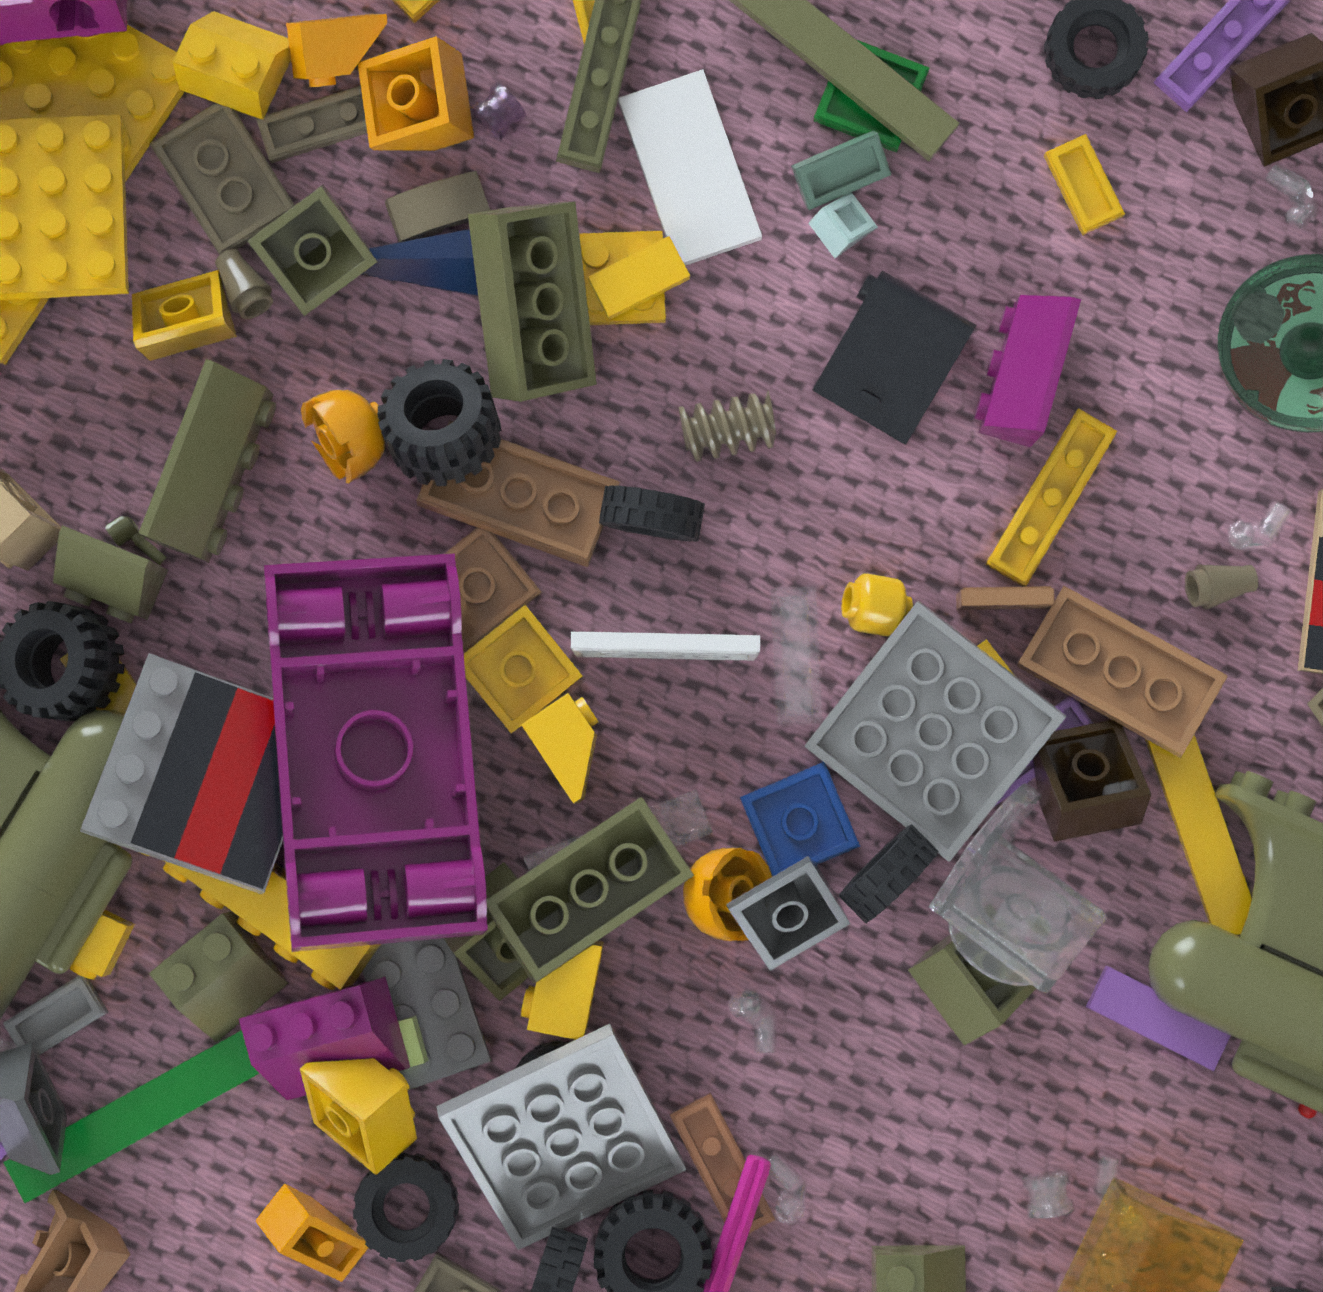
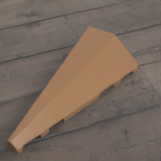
(76, 1252)

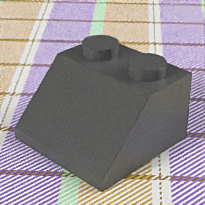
(30, 1111)

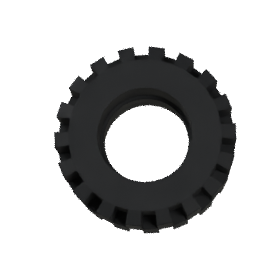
(433, 393)
(28, 656)
(658, 1212)

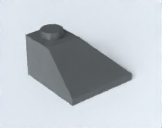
(789, 913)

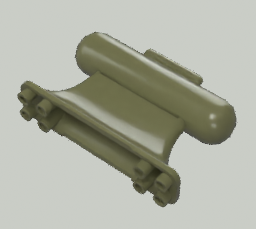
(50, 872)
(1250, 991)

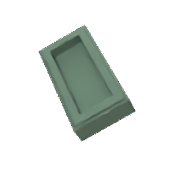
(841, 170)

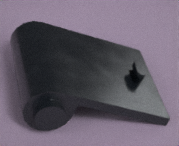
(895, 350)

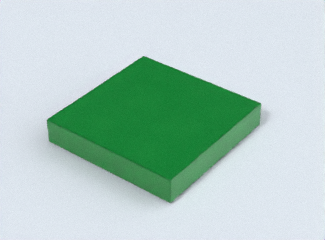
(845, 115)

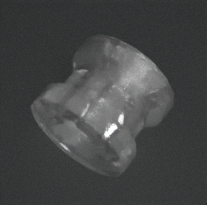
(1048, 1194)

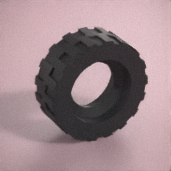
(1088, 81)
(651, 513)
(888, 873)
(397, 1242)
(560, 1262)

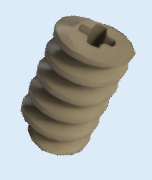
(728, 426)

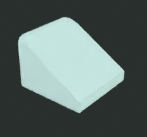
(842, 224)

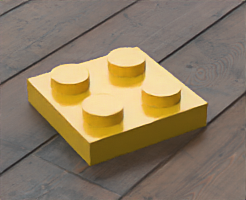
(605, 249)
(519, 669)

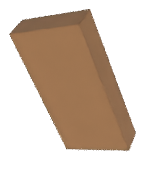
(1005, 598)

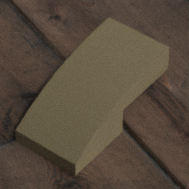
(436, 206)

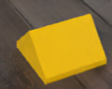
(181, 316)

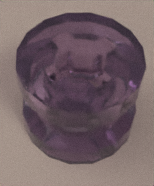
(498, 111)

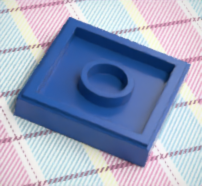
(800, 819)

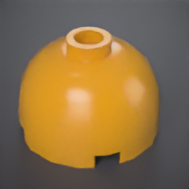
(345, 425)
(717, 881)

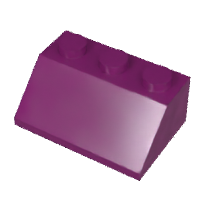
(1027, 367)
(322, 1028)

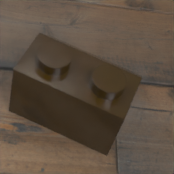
(1282, 98)
(1090, 781)

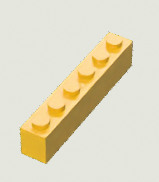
(270, 916)

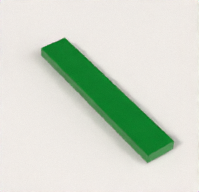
(141, 1113)

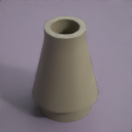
(243, 285)
(1216, 584)

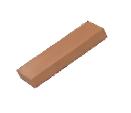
(715, 1155)

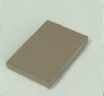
(222, 176)

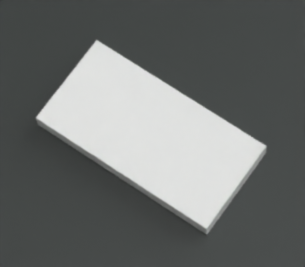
(690, 167)
(665, 646)

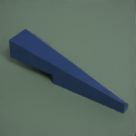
(431, 262)

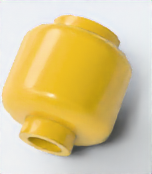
(875, 604)

